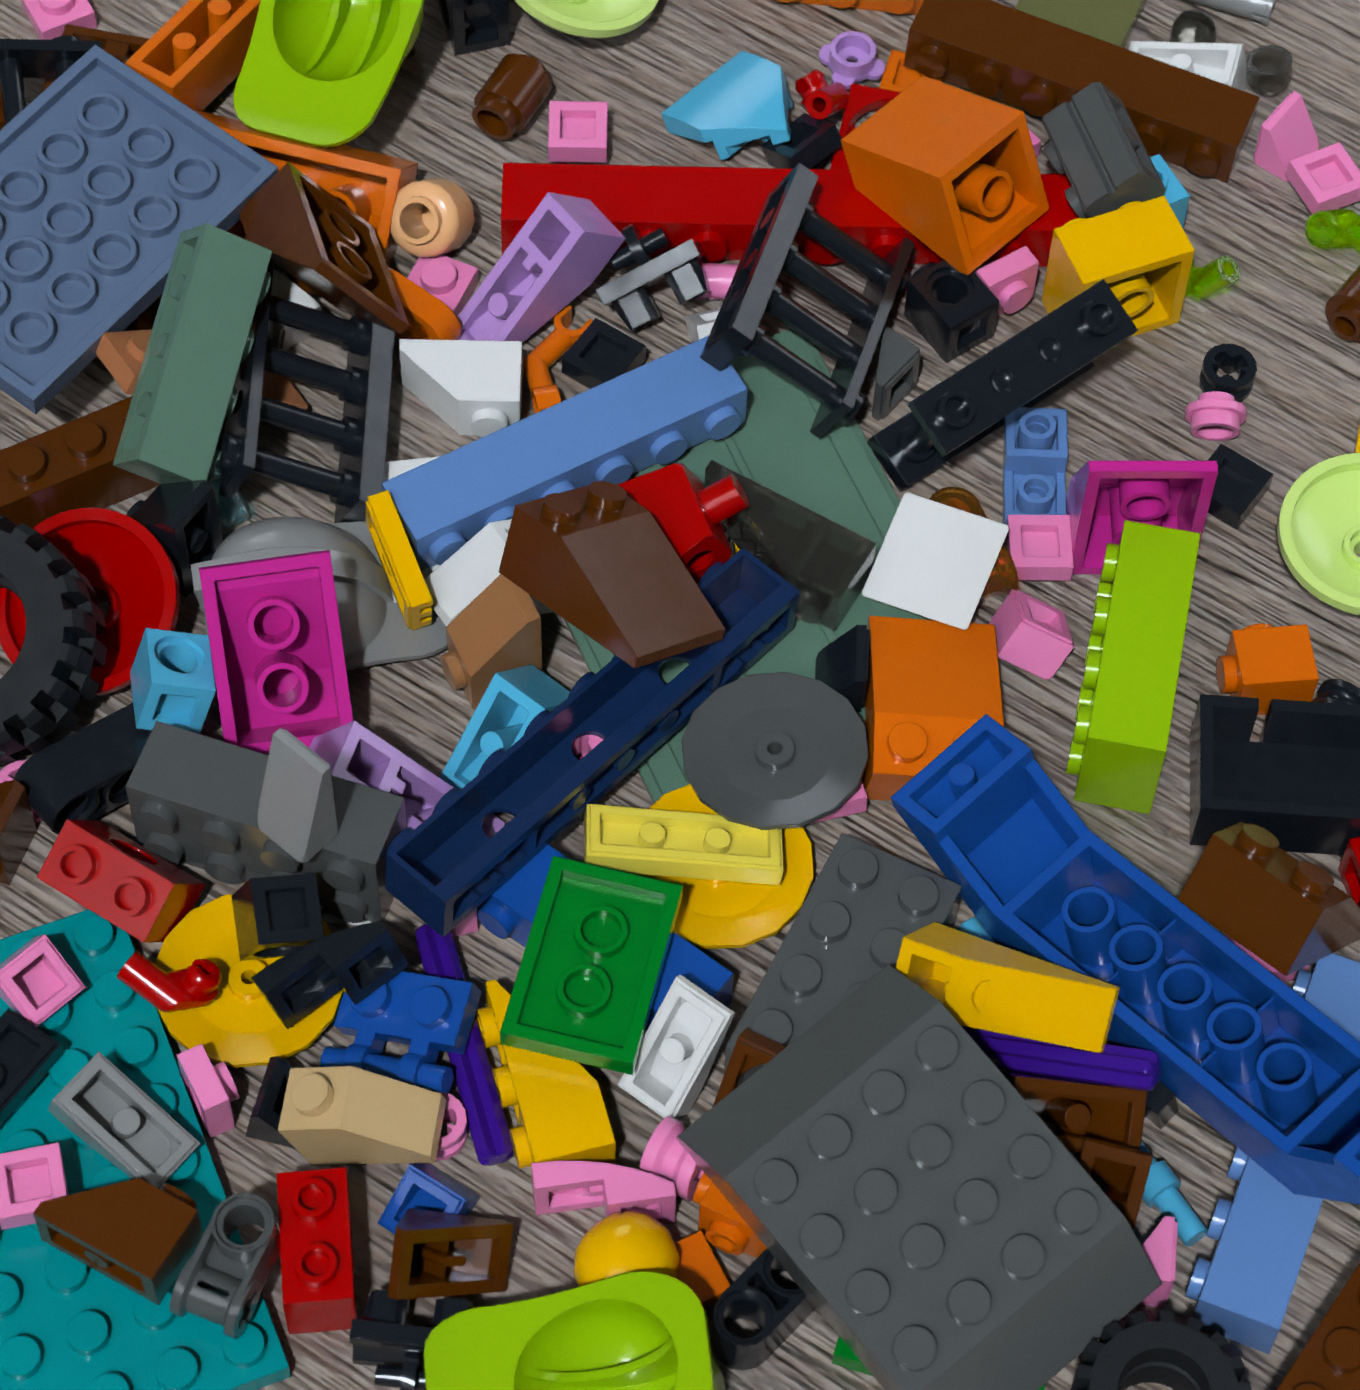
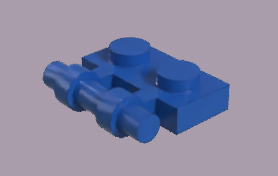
(412, 1011)

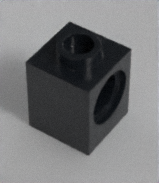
(950, 309)
(276, 915)

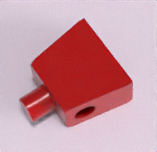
(690, 512)

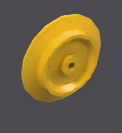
(738, 913)
(239, 1021)

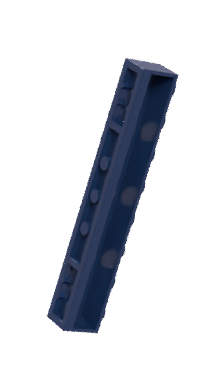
(449, 861)

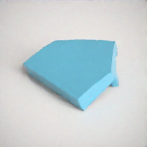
(734, 106)

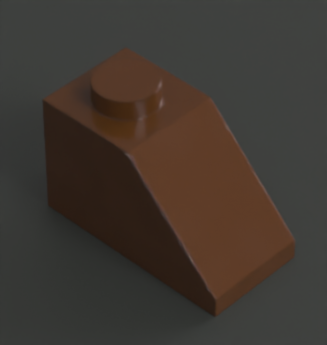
(1083, 1109)
(126, 1232)

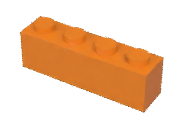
(198, 50)

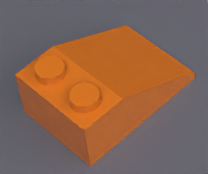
(923, 694)

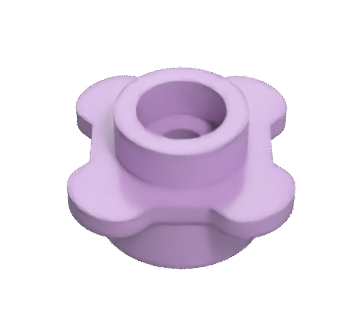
(852, 58)

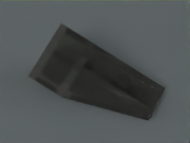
(801, 547)

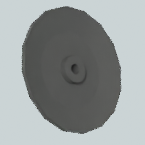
(774, 750)

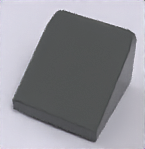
(895, 373)

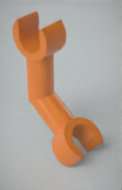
(537, 362)

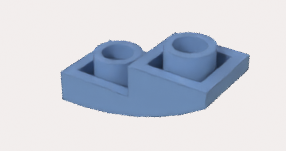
(1034, 462)

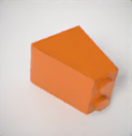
(949, 170)

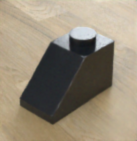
(185, 523)

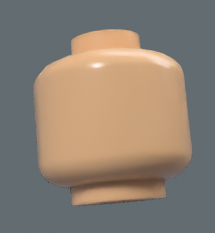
(432, 217)

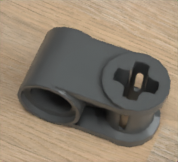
(225, 1277)

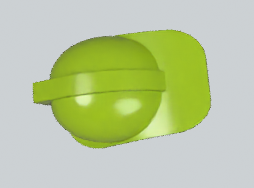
(323, 66)
(600, 1336)

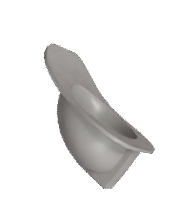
(368, 617)

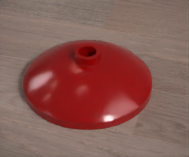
(124, 568)

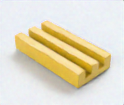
(398, 561)

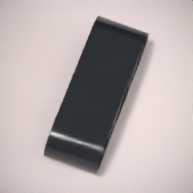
(84, 771)
(765, 1303)

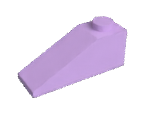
(541, 270)
(371, 761)

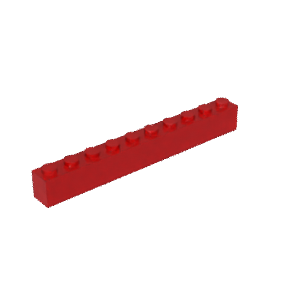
(724, 203)

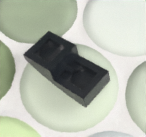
(348, 960)

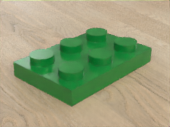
(591, 965)

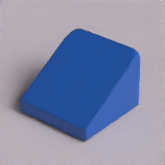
(430, 1190)

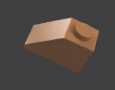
(492, 636)

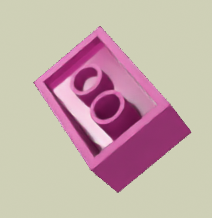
(1138, 491)
(276, 648)

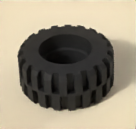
(57, 644)

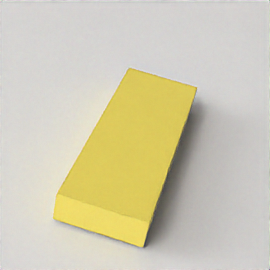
(681, 845)

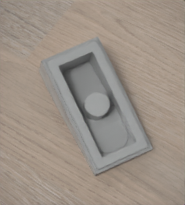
(297, 798)
(122, 1122)

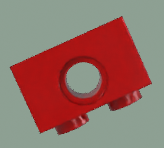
(119, 880)
(316, 1250)

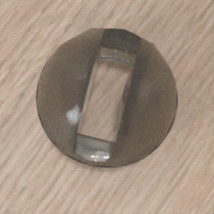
(1193, 27)
(1269, 69)

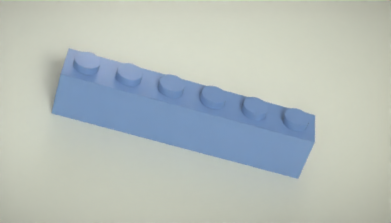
(589, 438)
(1266, 1224)

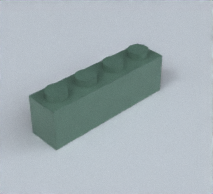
(194, 356)

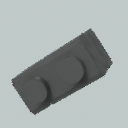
(1099, 153)

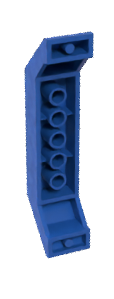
(1224, 1026)

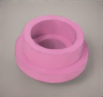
(1215, 416)

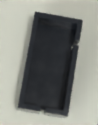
(1292, 782)

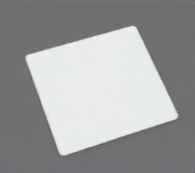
(935, 561)

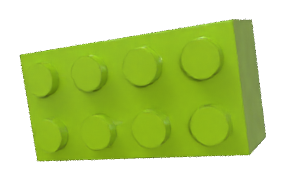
(1132, 666)

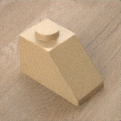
(359, 1117)

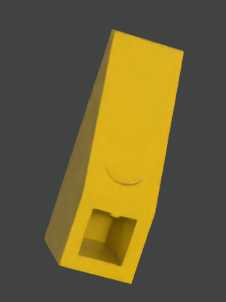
(1008, 990)
(552, 1097)

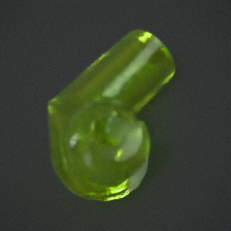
(1334, 229)
(1211, 277)

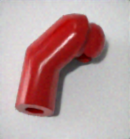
(819, 97)
(175, 989)

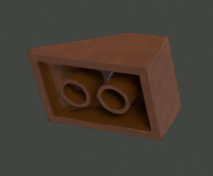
(323, 247)
(608, 573)
(1270, 900)

